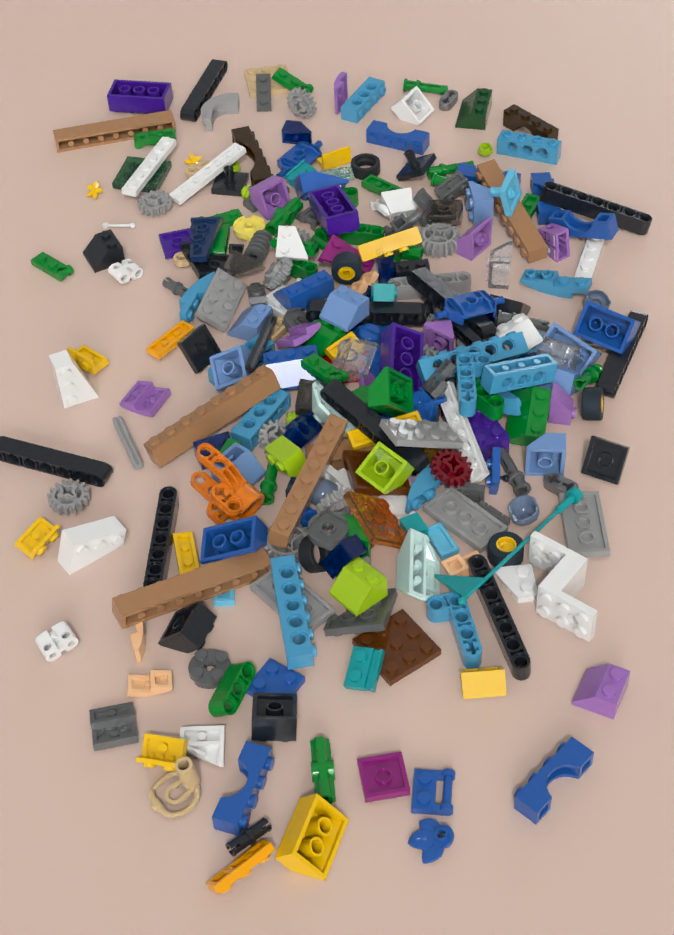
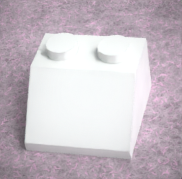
(413, 107)
(520, 323)

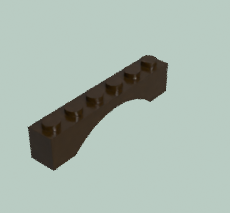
(246, 138)

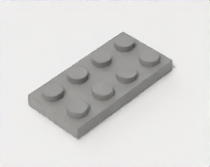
(220, 300)
(421, 433)
(464, 518)
(585, 526)
(317, 606)

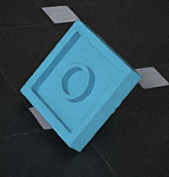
(509, 192)

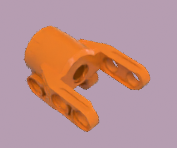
(232, 495)

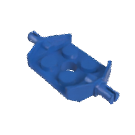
(296, 154)
(468, 306)
(425, 405)

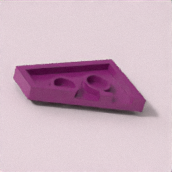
(336, 246)

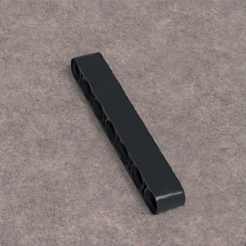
(203, 90)
(591, 206)
(436, 291)
(380, 312)
(618, 363)
(368, 422)
(54, 462)
(162, 536)
(504, 623)

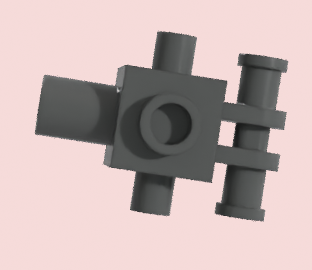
(402, 223)

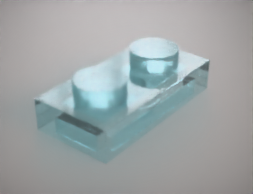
(342, 172)

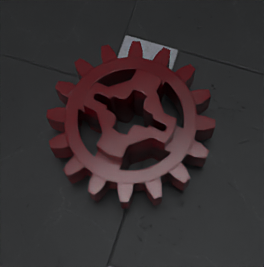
(450, 468)

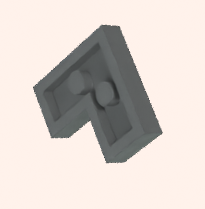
(422, 200)
(435, 384)

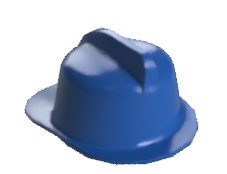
(368, 332)

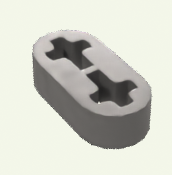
(448, 100)
(560, 484)

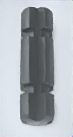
(497, 514)

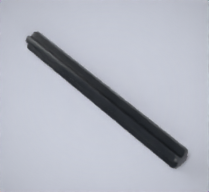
(261, 343)

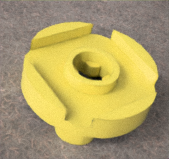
(246, 227)

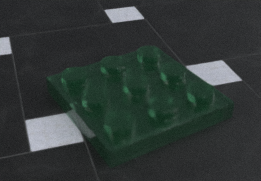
(131, 165)

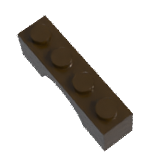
(516, 117)

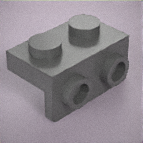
(452, 186)

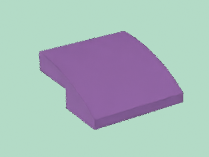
(340, 91)
(298, 334)
(145, 398)

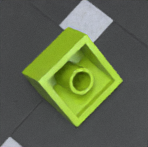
(285, 456)
(384, 469)
(359, 586)

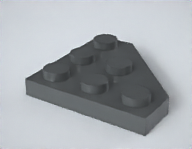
(372, 620)

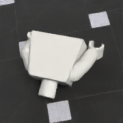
(395, 202)

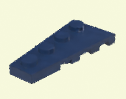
(203, 237)

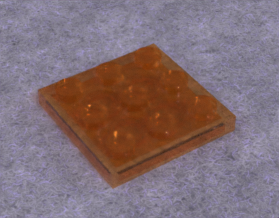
(376, 519)

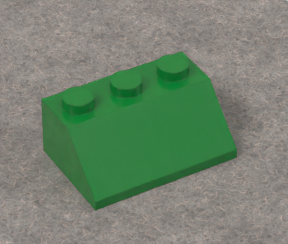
(391, 393)
(533, 418)

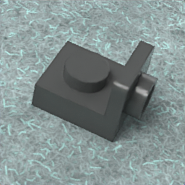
(473, 491)

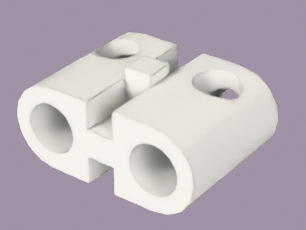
(125, 271)
(56, 641)

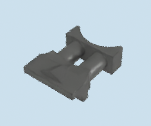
(306, 216)

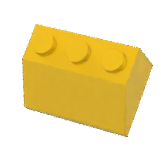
(312, 837)

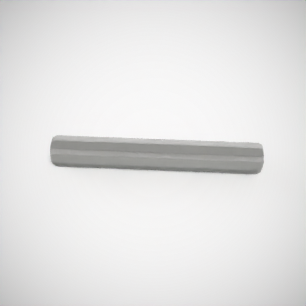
(127, 442)

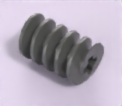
(259, 245)

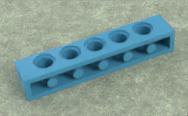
(514, 340)
(292, 613)

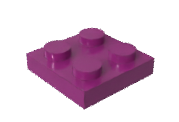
(383, 777)

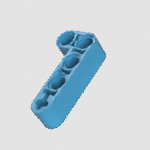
(468, 367)
(446, 608)

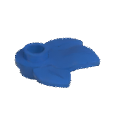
(428, 840)

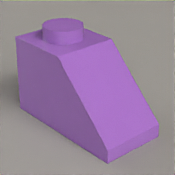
(561, 407)

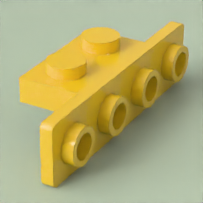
(389, 244)

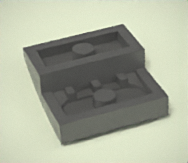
(113, 726)

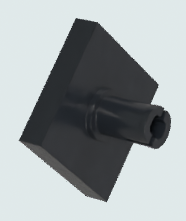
(415, 166)
(229, 182)
(198, 348)
(605, 459)

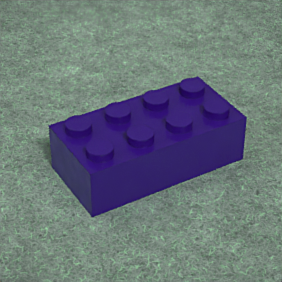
(139, 96)
(334, 210)
(401, 351)
(487, 433)

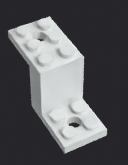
(561, 585)

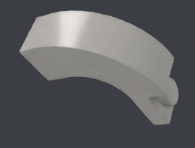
(219, 106)

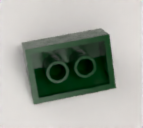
(475, 110)

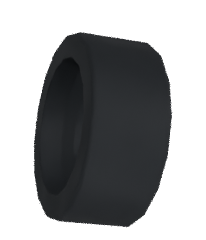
(362, 160)
(306, 556)

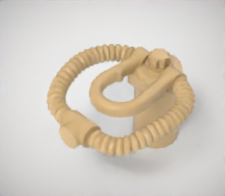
(188, 778)

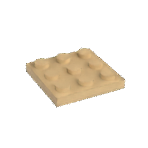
(276, 88)

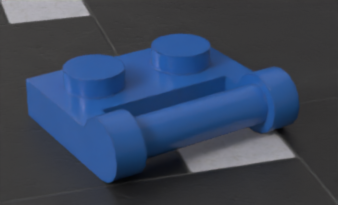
(425, 792)

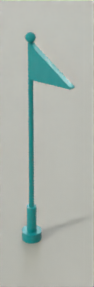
(466, 586)

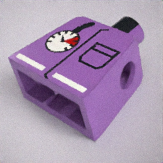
(557, 241)

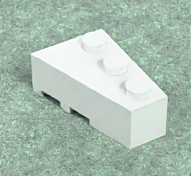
(70, 380)
(89, 543)

